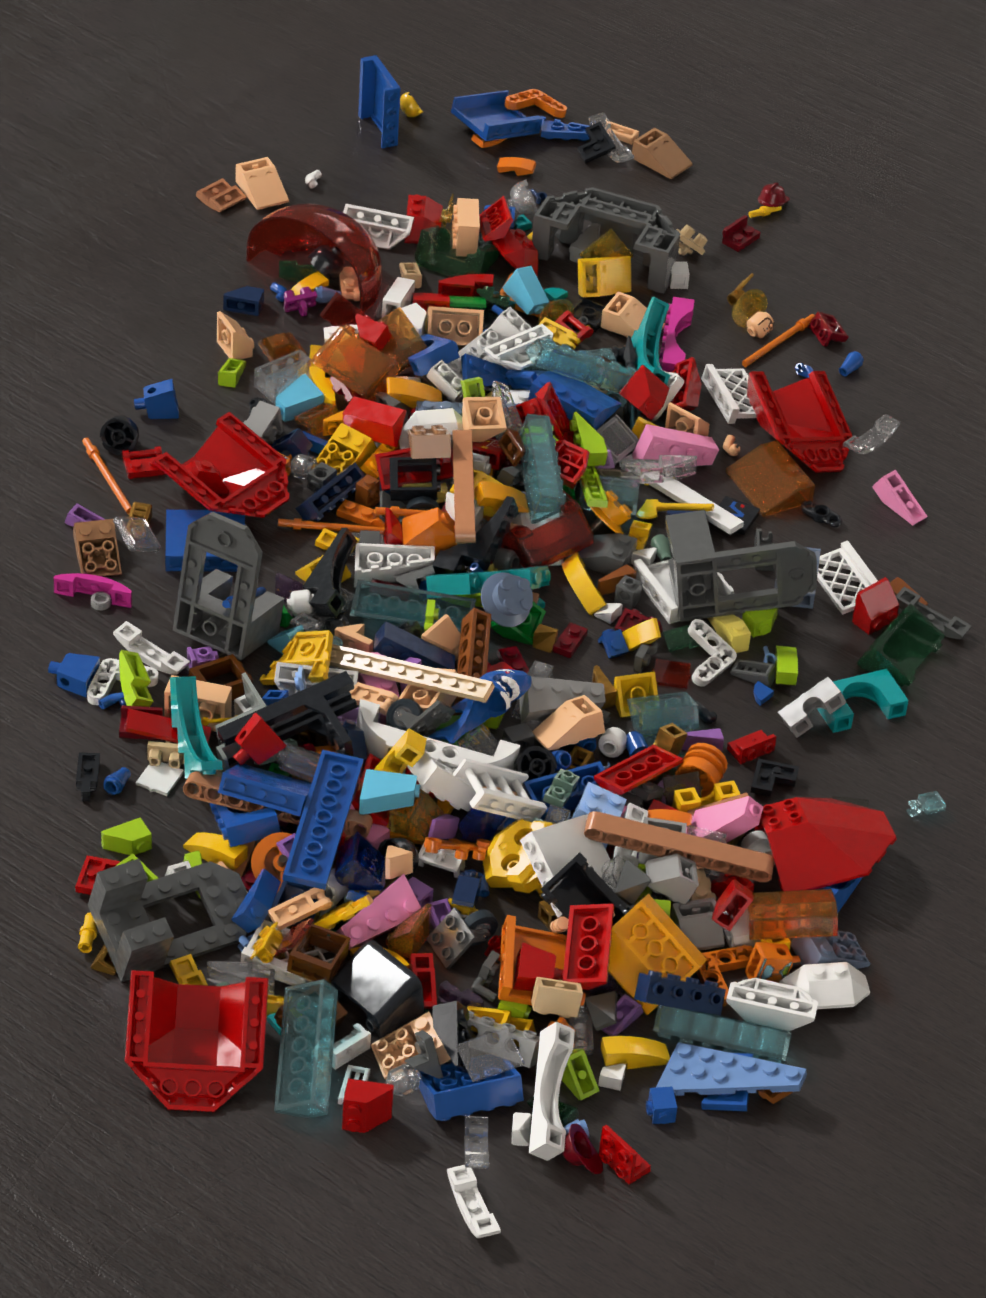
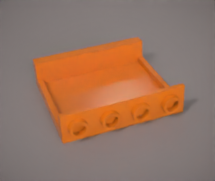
(511, 941)

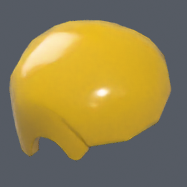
(409, 105)

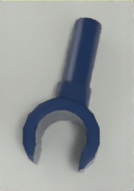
(539, 196)

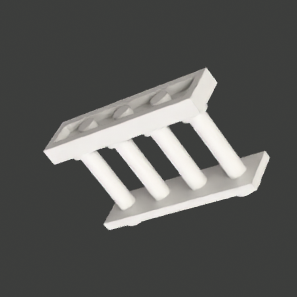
(497, 802)

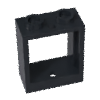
(407, 464)

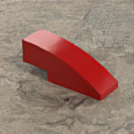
(465, 284)
(423, 967)

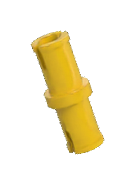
(87, 934)

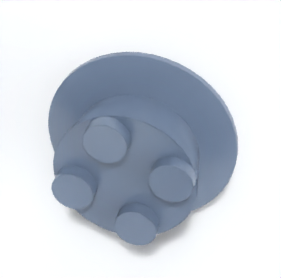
(507, 599)

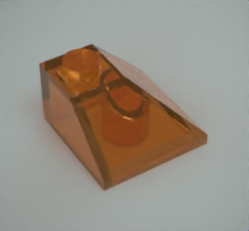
(279, 345)
(411, 933)

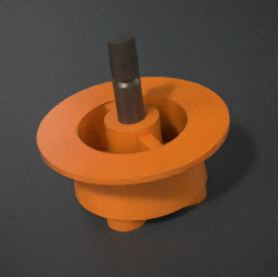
(268, 856)

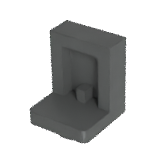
(648, 792)

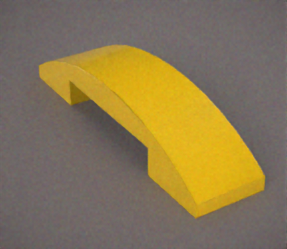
(582, 584)

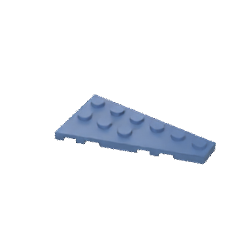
(720, 1072)

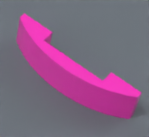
(89, 584)

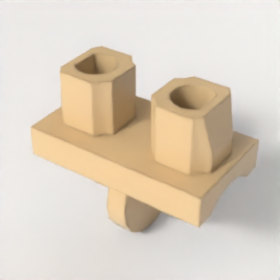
(696, 244)
(164, 752)

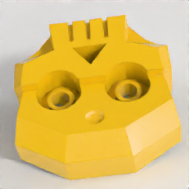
(507, 862)

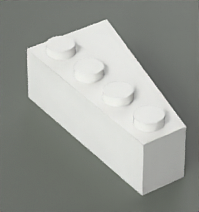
(387, 560)

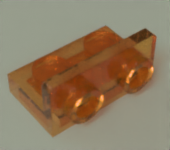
(314, 417)

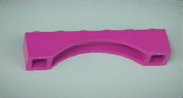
(680, 317)

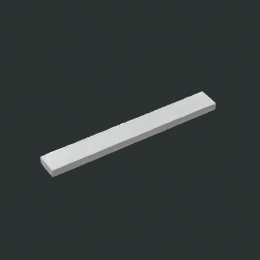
(683, 494)

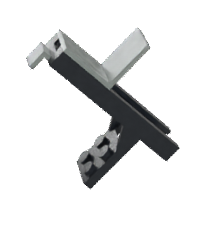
(303, 711)

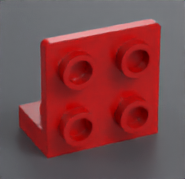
(425, 300)
(621, 1156)

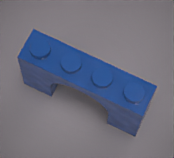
(437, 350)
(245, 827)

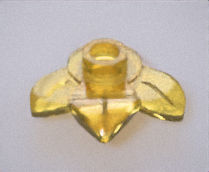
(446, 214)

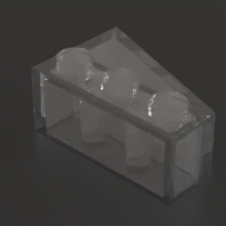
(280, 373)

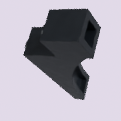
(487, 543)
(327, 576)

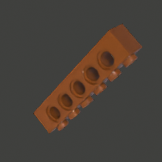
(473, 646)

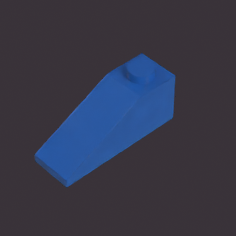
(257, 902)

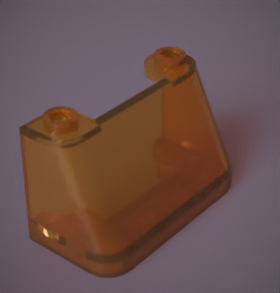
(356, 362)

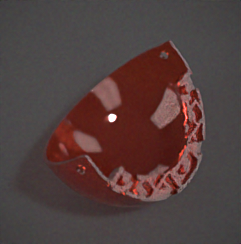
(316, 225)

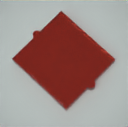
(672, 673)
(293, 936)

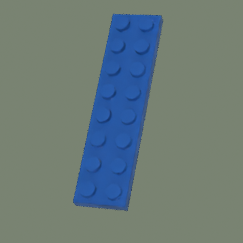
(323, 820)

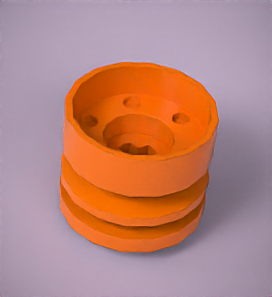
(708, 762)

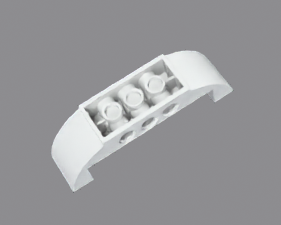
(449, 376)
(381, 739)

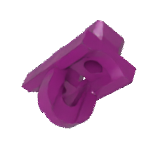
(299, 302)

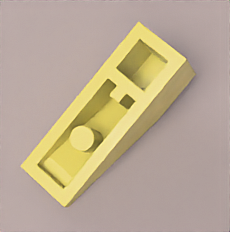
(732, 631)

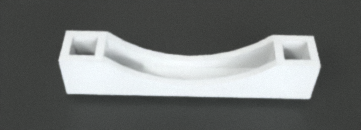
(547, 1131)

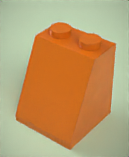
(429, 529)

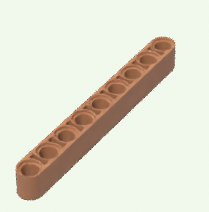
(463, 487)
(205, 793)
(665, 842)

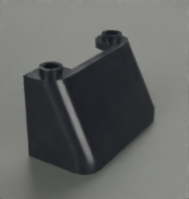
(581, 886)
(381, 988)

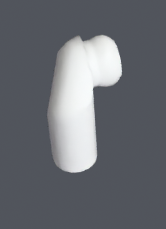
(312, 177)

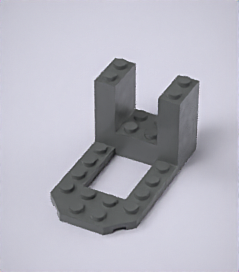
(696, 568)
(200, 599)
(143, 945)

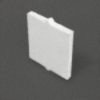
(160, 778)

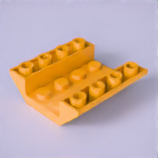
(650, 941)

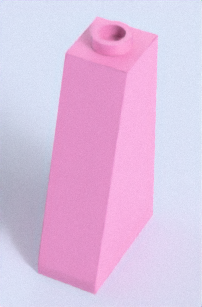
(730, 817)

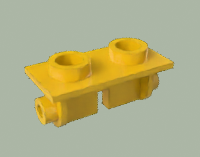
(268, 943)

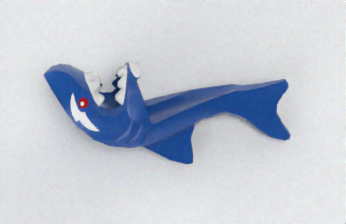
(509, 687)

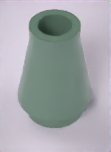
(663, 548)

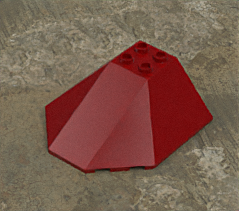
(803, 419)
(247, 465)
(823, 841)
(195, 1040)

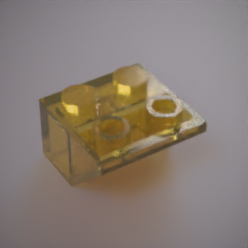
(606, 246)
(416, 819)

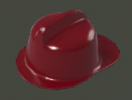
(773, 195)
(580, 1151)

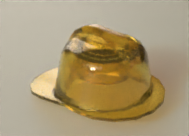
(748, 305)
(555, 309)

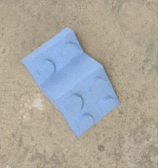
(600, 800)

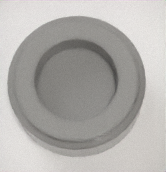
(100, 601)

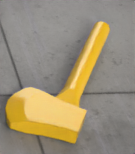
(652, 506)

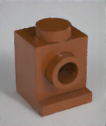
(367, 491)

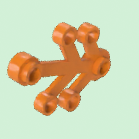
(462, 848)

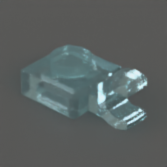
(927, 802)

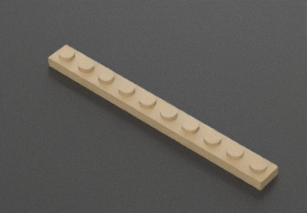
(411, 673)

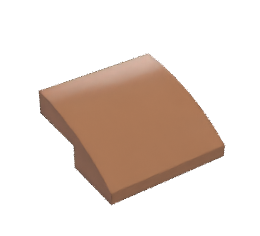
(220, 195)

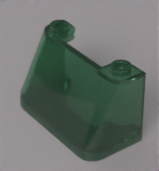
(437, 254)
(902, 646)

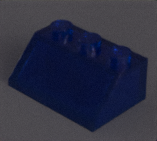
(360, 865)

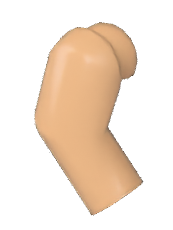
(730, 447)

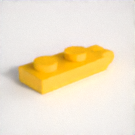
(561, 334)

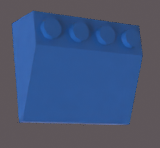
(578, 397)
(458, 1095)

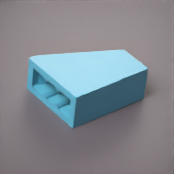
(526, 290)
(299, 398)
(387, 791)

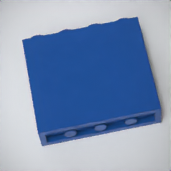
(379, 99)
(491, 119)
(176, 532)
(265, 788)

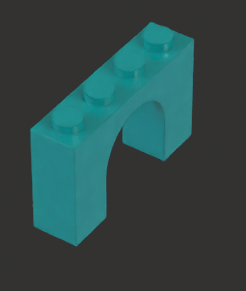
(876, 686)

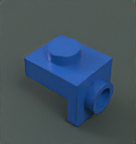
(613, 643)

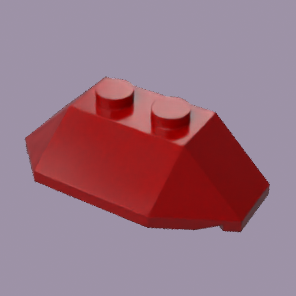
(425, 214)
(518, 249)
(689, 394)
(572, 461)

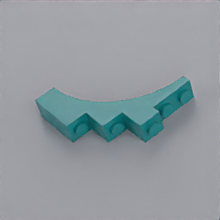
(647, 338)
(472, 582)
(187, 720)

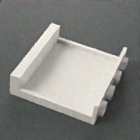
(658, 587)
(558, 844)

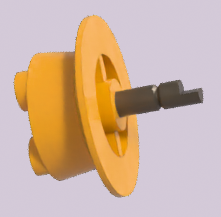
(613, 515)

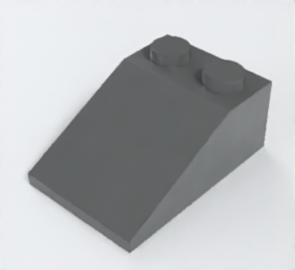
(608, 552)

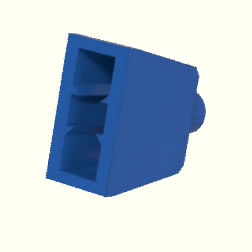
(159, 401)
(75, 672)

